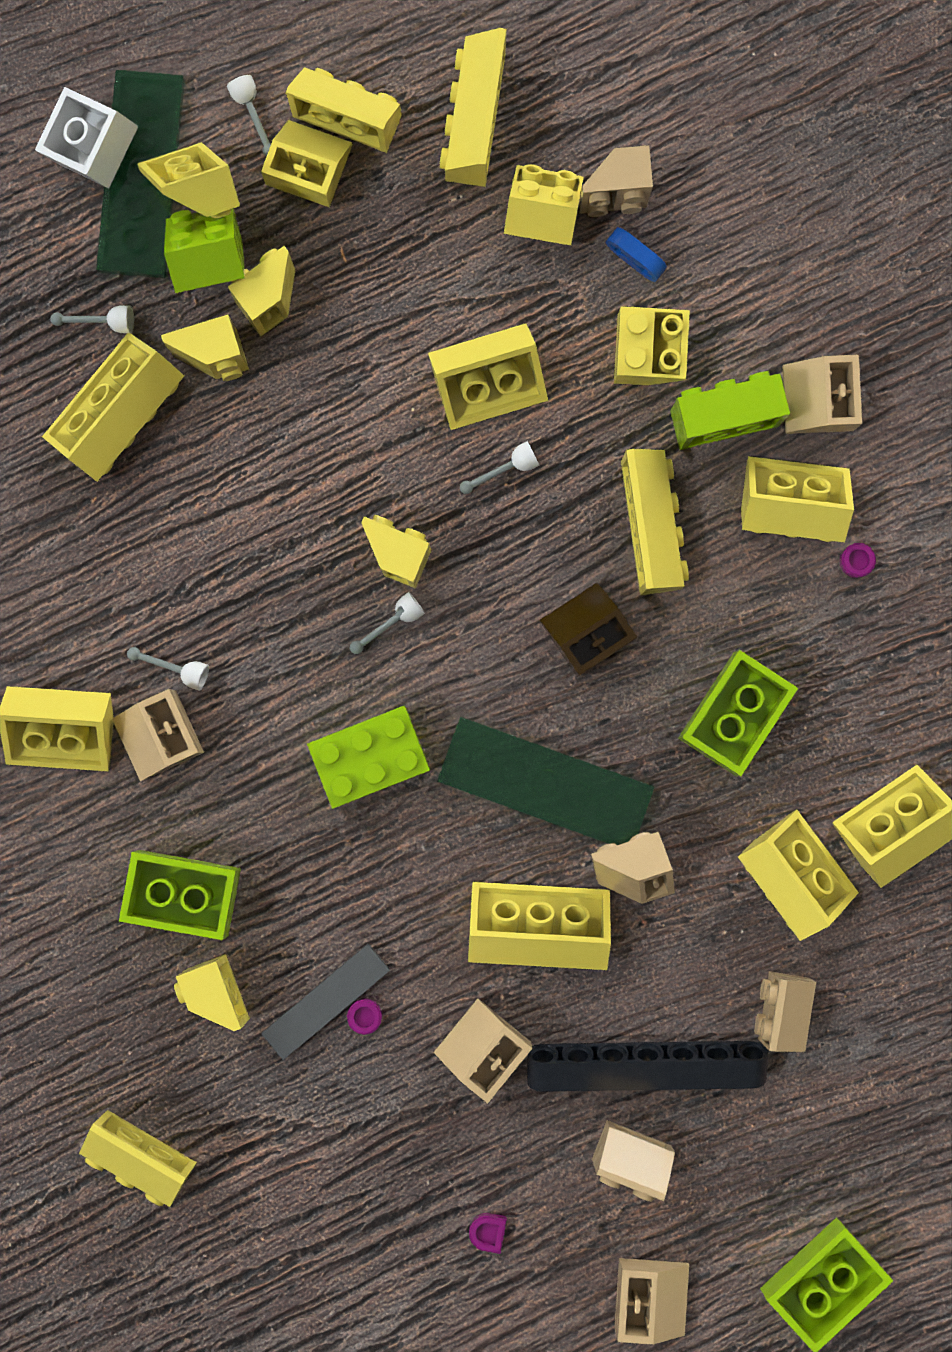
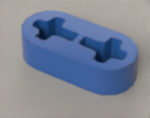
(636, 254)

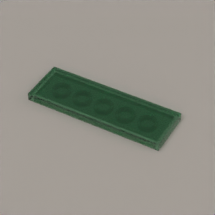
(132, 206)
(545, 783)

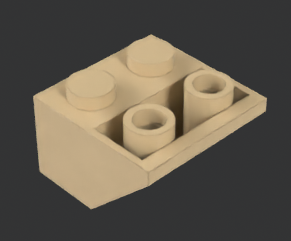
(619, 183)
(823, 394)
(157, 734)
(635, 868)
(785, 1012)
(483, 1050)
(633, 1161)
(651, 1301)

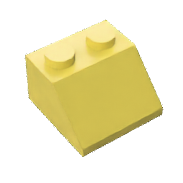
(209, 347)
(213, 993)

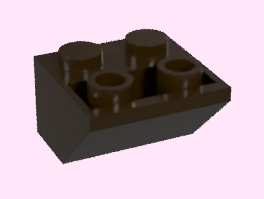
(588, 629)

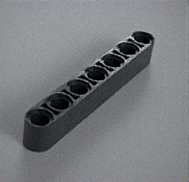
(647, 1066)

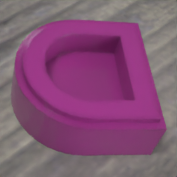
(487, 1232)

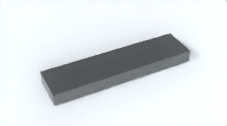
(325, 1001)

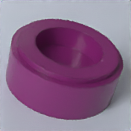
(857, 560)
(364, 1016)

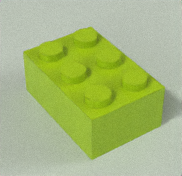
(203, 250)
(729, 410)
(738, 713)
(368, 757)
(179, 894)
(826, 1285)

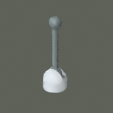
(244, 92)
(118, 318)
(522, 459)
(406, 609)
(192, 674)

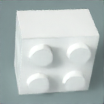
(86, 137)

